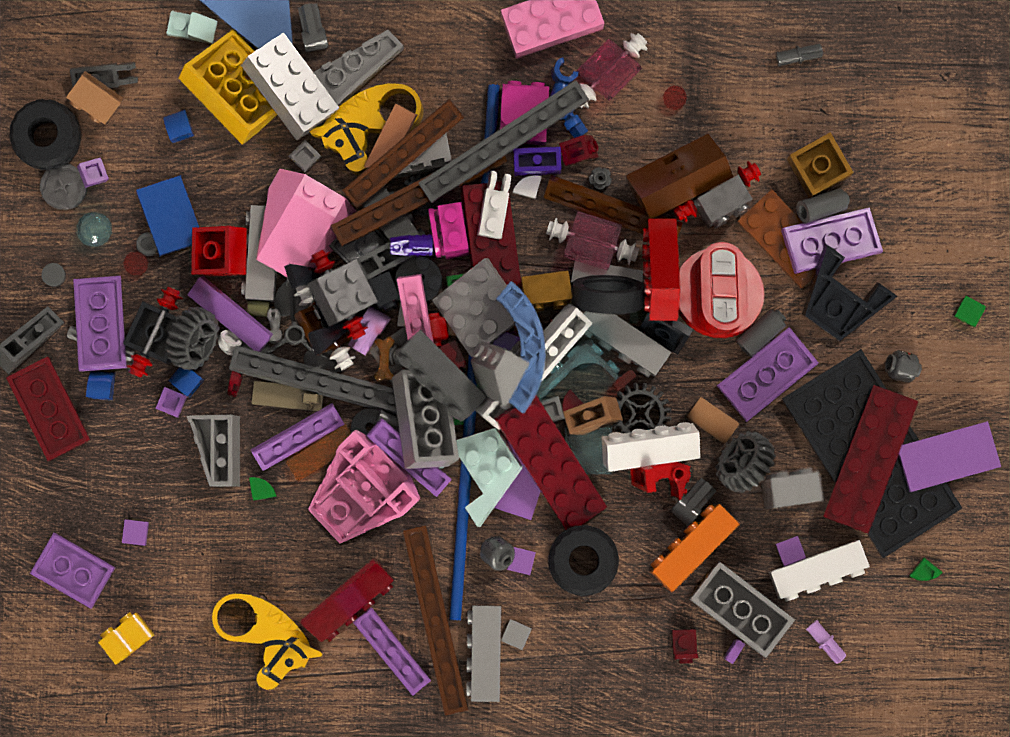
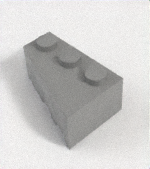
(430, 160)
(219, 447)

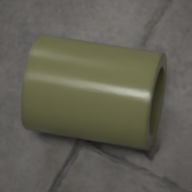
(258, 308)

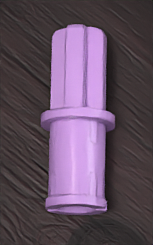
(826, 642)

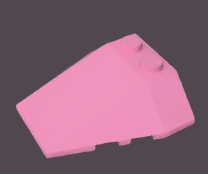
(298, 220)
(362, 489)

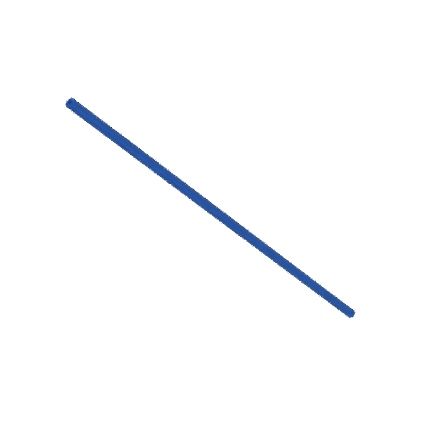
(469, 424)

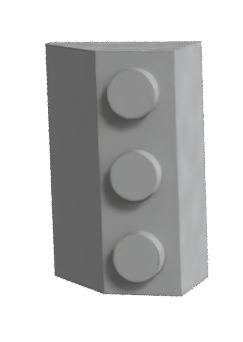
(497, 371)

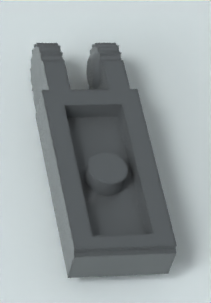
(106, 74)

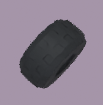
(32, 116)
(607, 560)

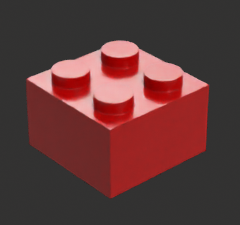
(219, 251)

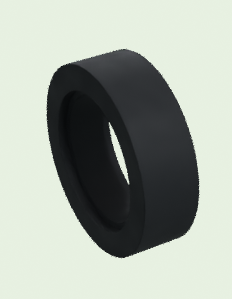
(607, 294)

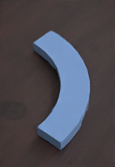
(532, 344)

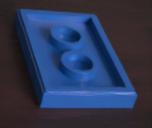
(168, 214)

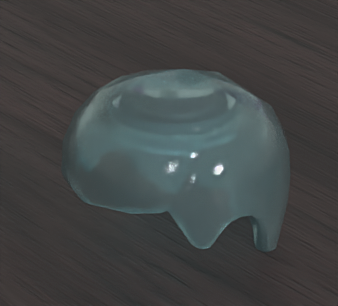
(93, 229)

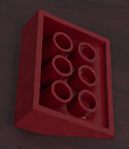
(348, 600)

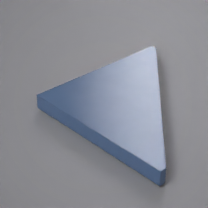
(255, 19)

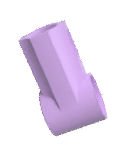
(376, 324)

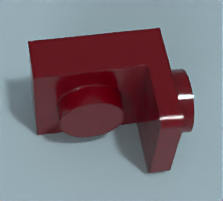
(579, 149)
(453, 352)
(684, 645)

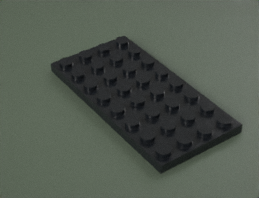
(829, 415)

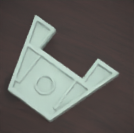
(492, 468)

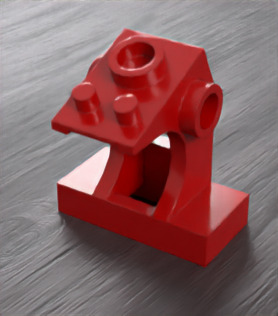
(647, 476)

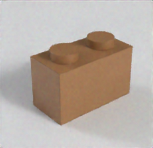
(94, 98)
(593, 415)

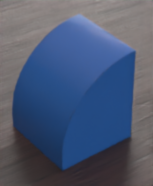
(178, 126)
(186, 381)
(100, 385)

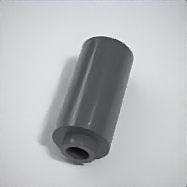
(822, 205)
(761, 332)

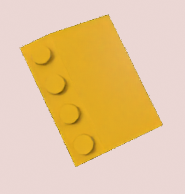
(231, 100)

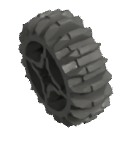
(192, 338)
(654, 399)
(745, 462)

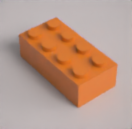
(694, 547)

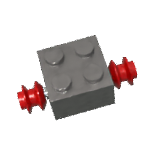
(723, 200)
(341, 293)

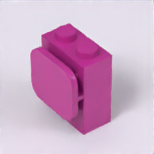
(518, 100)
(449, 231)

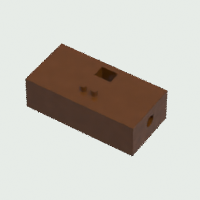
(679, 176)

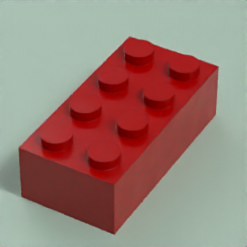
(661, 270)

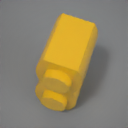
(126, 638)

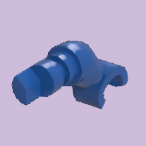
(572, 122)

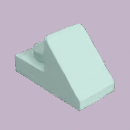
(192, 27)

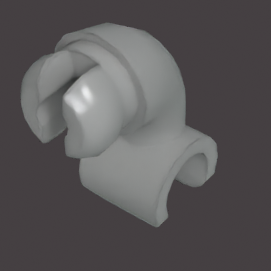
(274, 318)

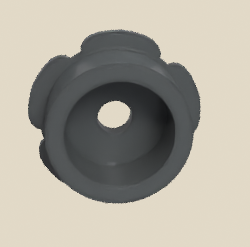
(600, 184)

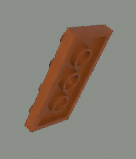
(765, 224)

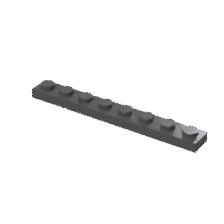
(503, 141)
(313, 379)

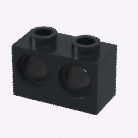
(385, 292)

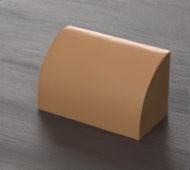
(712, 420)

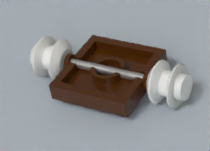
(310, 320)

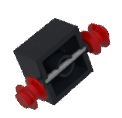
(150, 332)

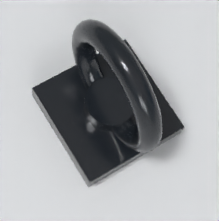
(667, 333)

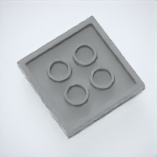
(472, 306)

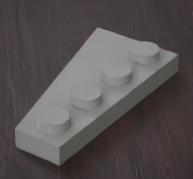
(357, 67)

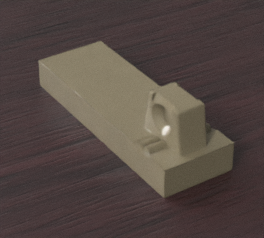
(285, 397)

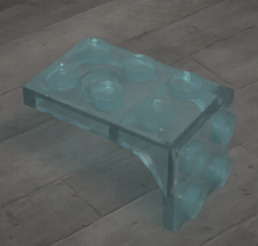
(577, 356)

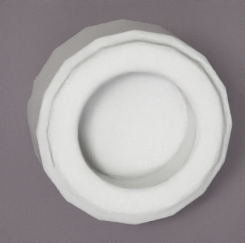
(228, 341)

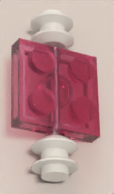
(611, 68)
(592, 240)

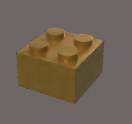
(820, 165)
(548, 290)

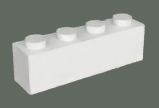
(650, 446)
(819, 569)

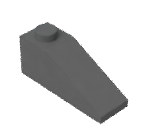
(381, 261)
(28, 339)

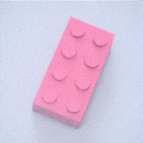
(546, 23)

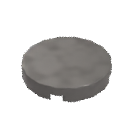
(63, 187)

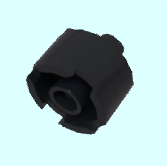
(428, 269)

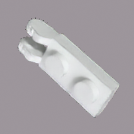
(494, 207)

